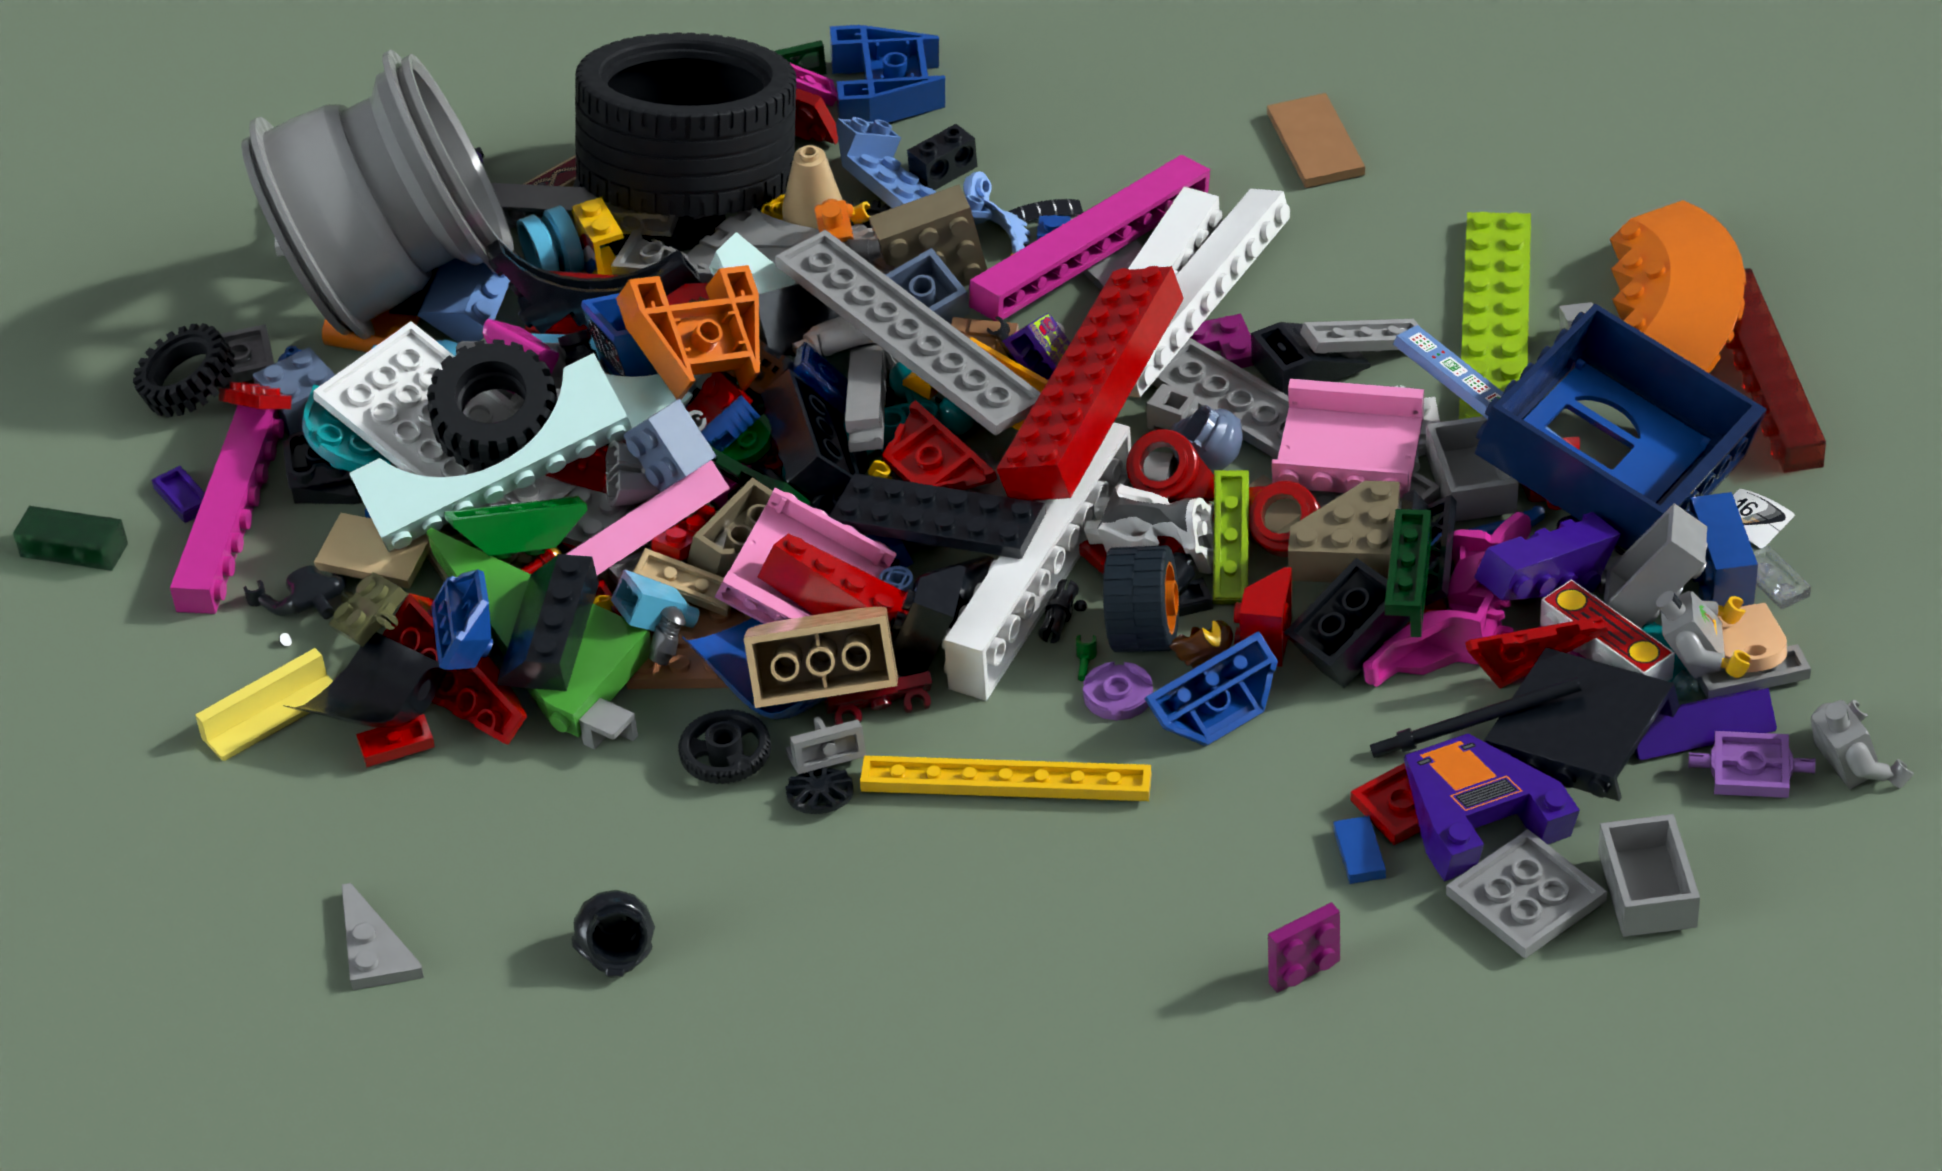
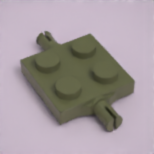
(368, 609)

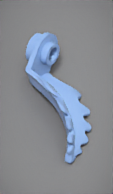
(980, 186)

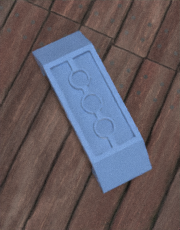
(868, 155)

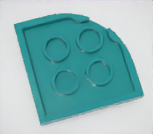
(334, 439)

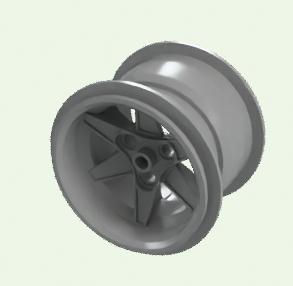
(374, 195)

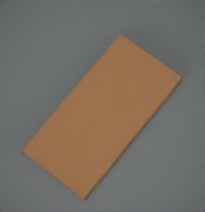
(1315, 140)

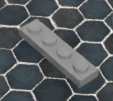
(1354, 335)

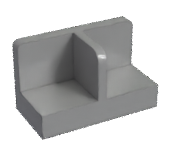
(826, 746)

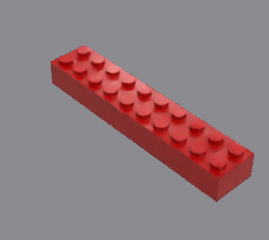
(1090, 384)

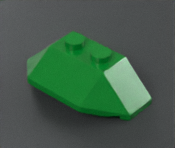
(519, 526)

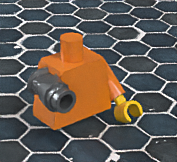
(835, 218)

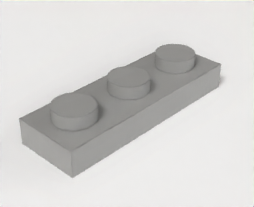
(1791, 670)

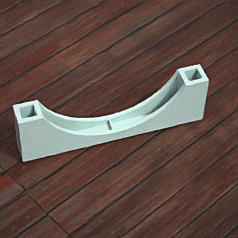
(649, 394)
(580, 423)

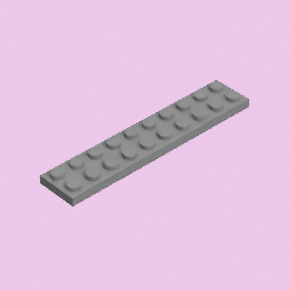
(909, 331)
(1253, 401)

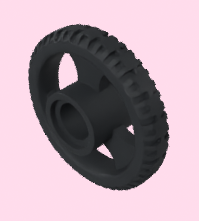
(723, 746)

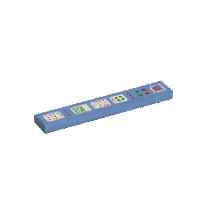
(1448, 369)

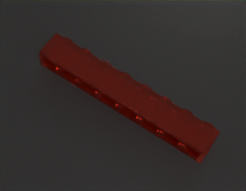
(1775, 385)

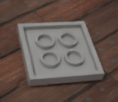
(1526, 893)

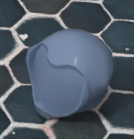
(1213, 434)

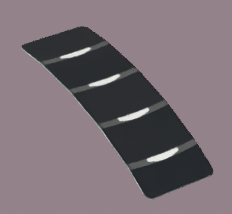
(1047, 208)

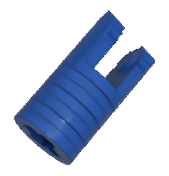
(730, 424)

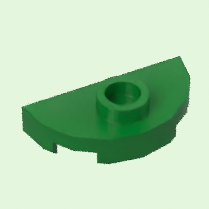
(752, 443)

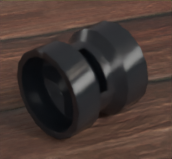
(577, 346)

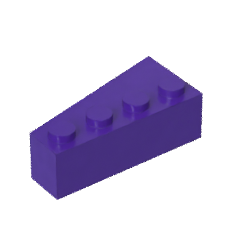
(1549, 559)

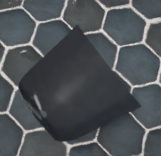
(380, 686)

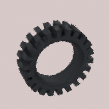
(194, 387)

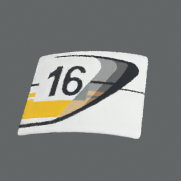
(1761, 516)

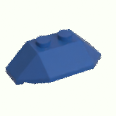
(462, 621)
(1217, 693)

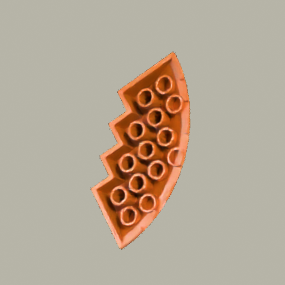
(1680, 280)

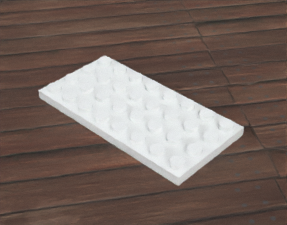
(387, 402)

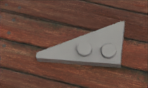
(640, 253)
(373, 948)

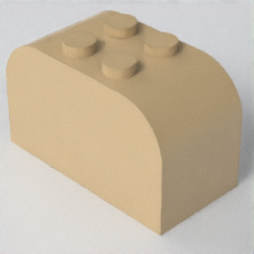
(820, 656)

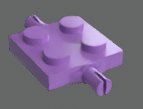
(1751, 764)

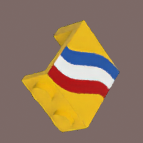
(595, 228)

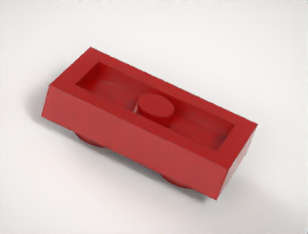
(395, 742)

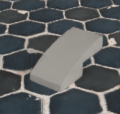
(1158, 465)

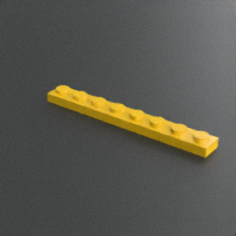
(1006, 778)

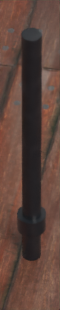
(1408, 739)

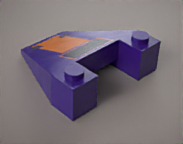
(1474, 784)

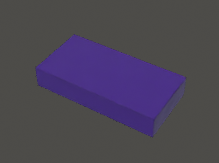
(179, 492)

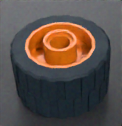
(1140, 598)

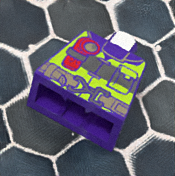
(1039, 345)

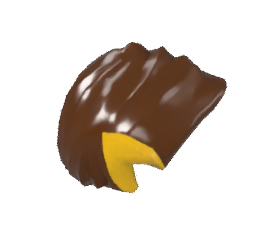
(1203, 643)

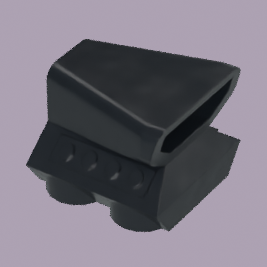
(314, 478)

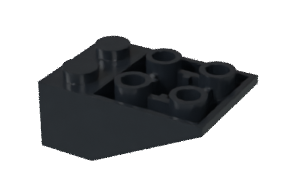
(1284, 355)

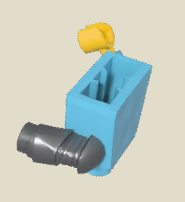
(654, 608)

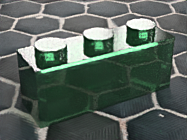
(70, 538)

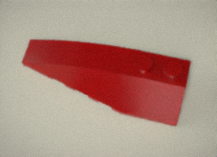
(466, 692)

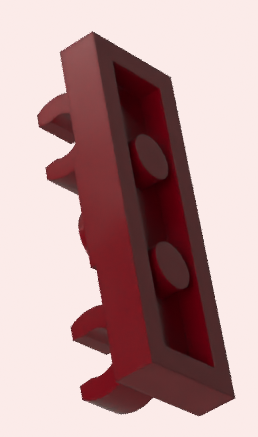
(907, 687)

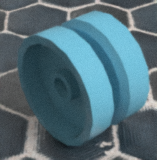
(551, 241)

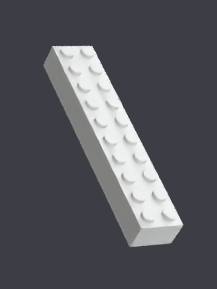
(1018, 590)

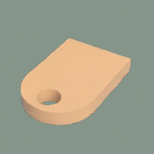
(1756, 635)

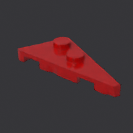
(1513, 654)

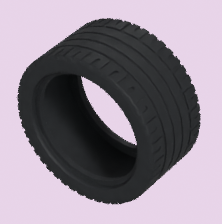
(684, 124)

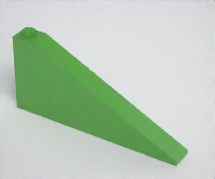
(608, 651)

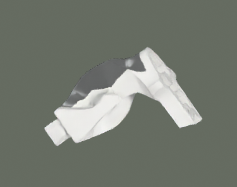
(1139, 516)

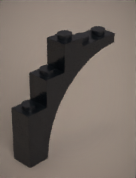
(550, 297)

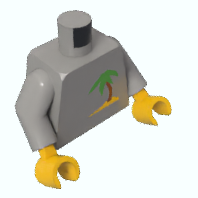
(1697, 632)

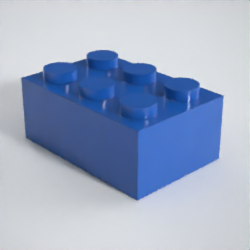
(1729, 555)

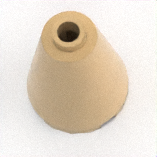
(808, 186)

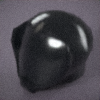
(613, 932)

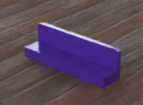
(1697, 721)

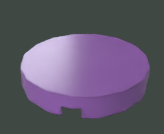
(1117, 690)

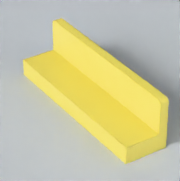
(258, 707)

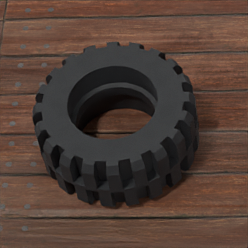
(481, 370)

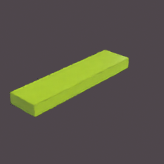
(1230, 535)

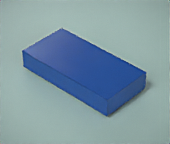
(1359, 849)

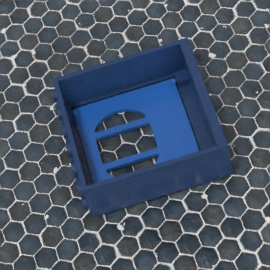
(1685, 422)

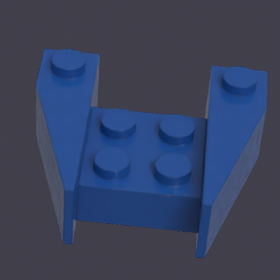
(893, 72)

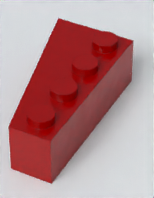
(824, 581)

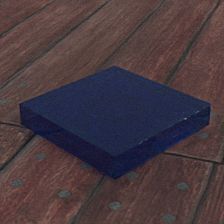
(821, 376)

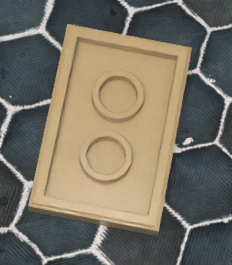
(358, 551)

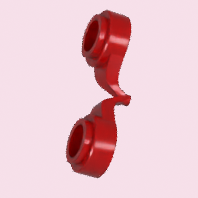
(1196, 480)

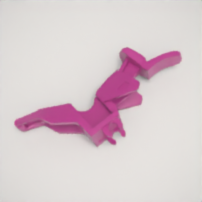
(1472, 612)

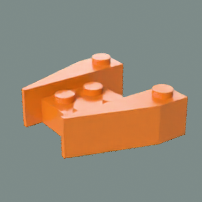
(696, 335)

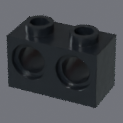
(943, 157)

